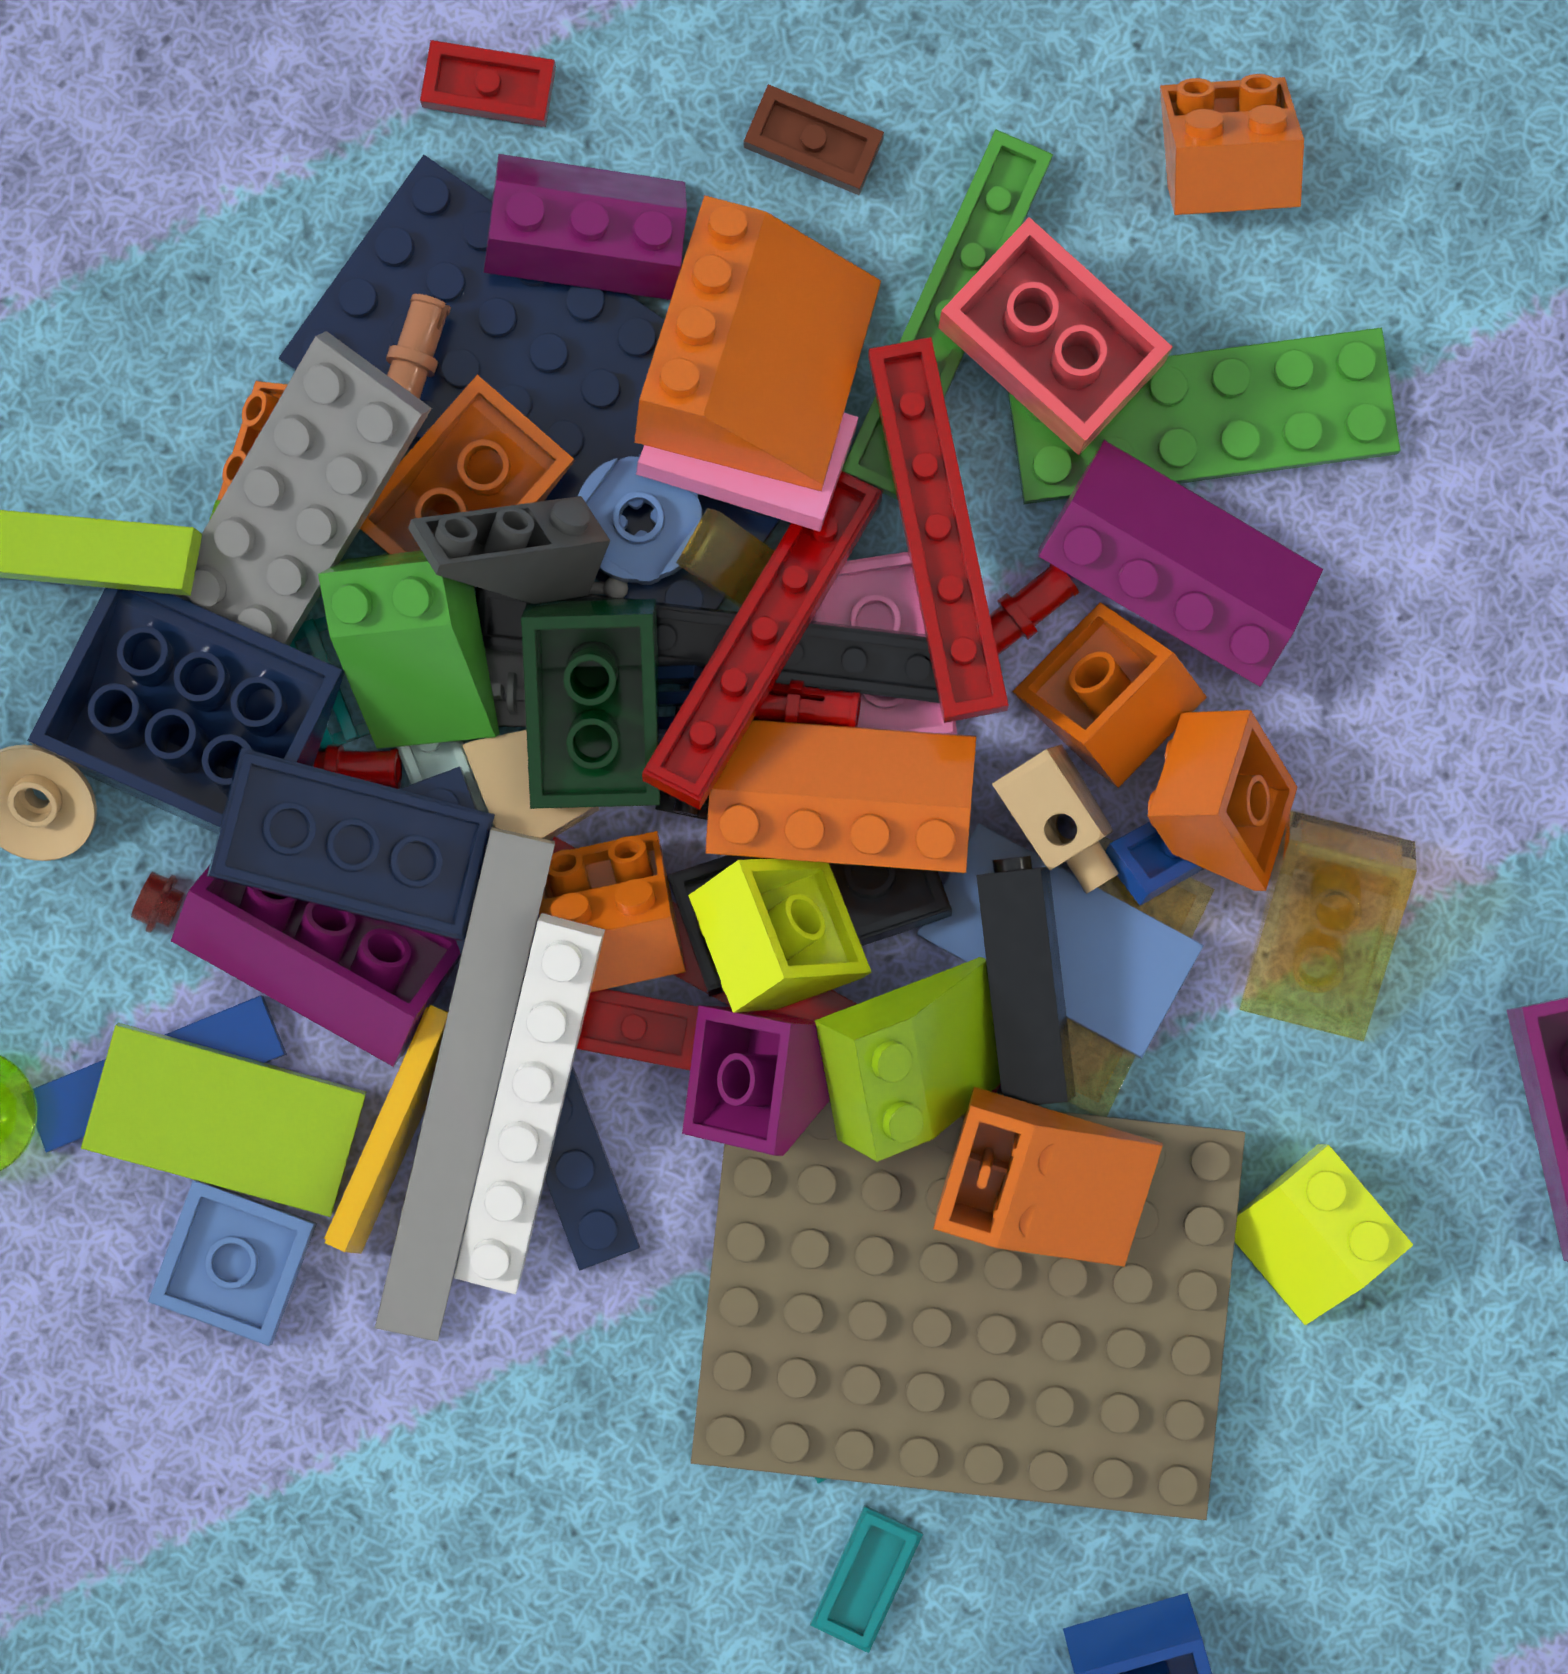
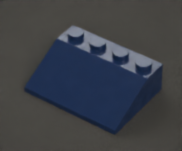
(171, 696)

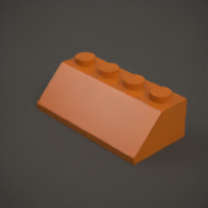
(845, 796)

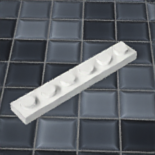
(529, 1102)

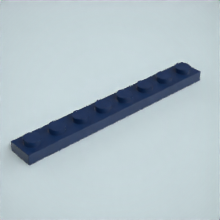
(578, 1165)

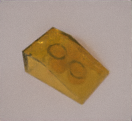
(1329, 925)

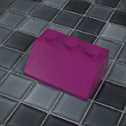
(586, 227)

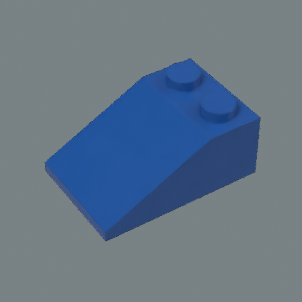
(1140, 1641)

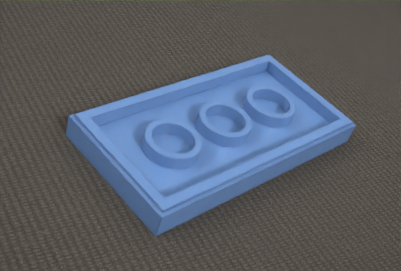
(1113, 958)

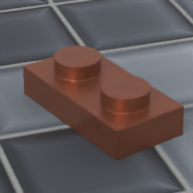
(813, 139)

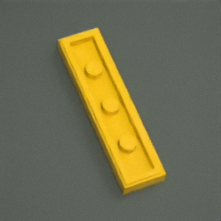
(388, 1138)

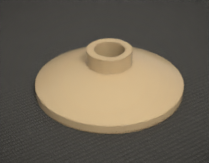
(43, 827)

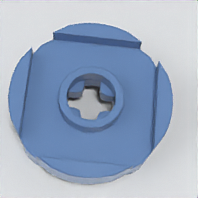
(642, 556)

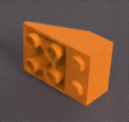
(1045, 1182)

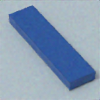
(239, 1030)

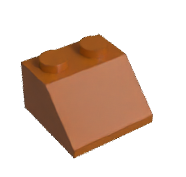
(1110, 693)
(1223, 796)

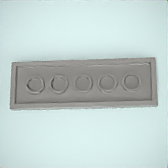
(304, 490)

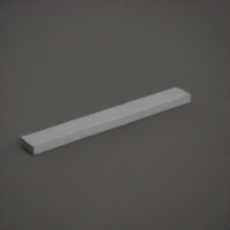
(464, 1083)

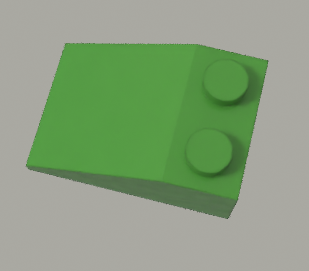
(410, 649)

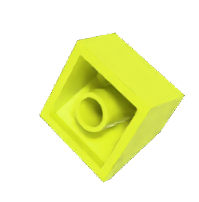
(778, 932)
(1318, 1234)

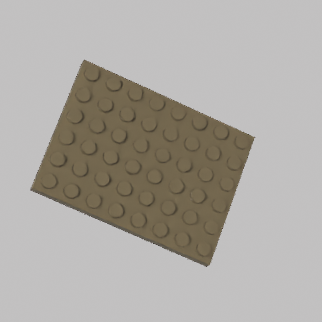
(936, 1363)

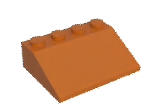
(756, 348)

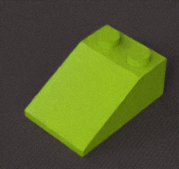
(909, 1060)

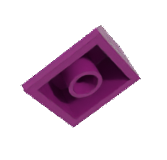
(754, 1079)

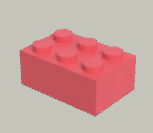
(1054, 336)

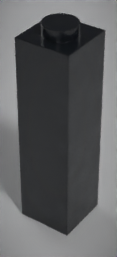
(1026, 982)

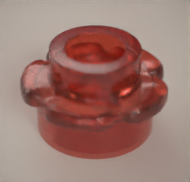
(157, 901)

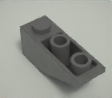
(517, 550)

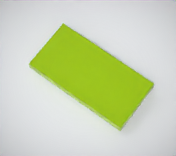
(223, 1119)

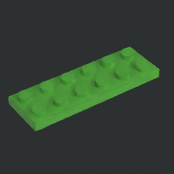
(1234, 415)

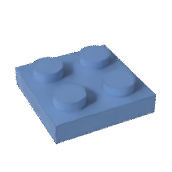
(232, 1262)

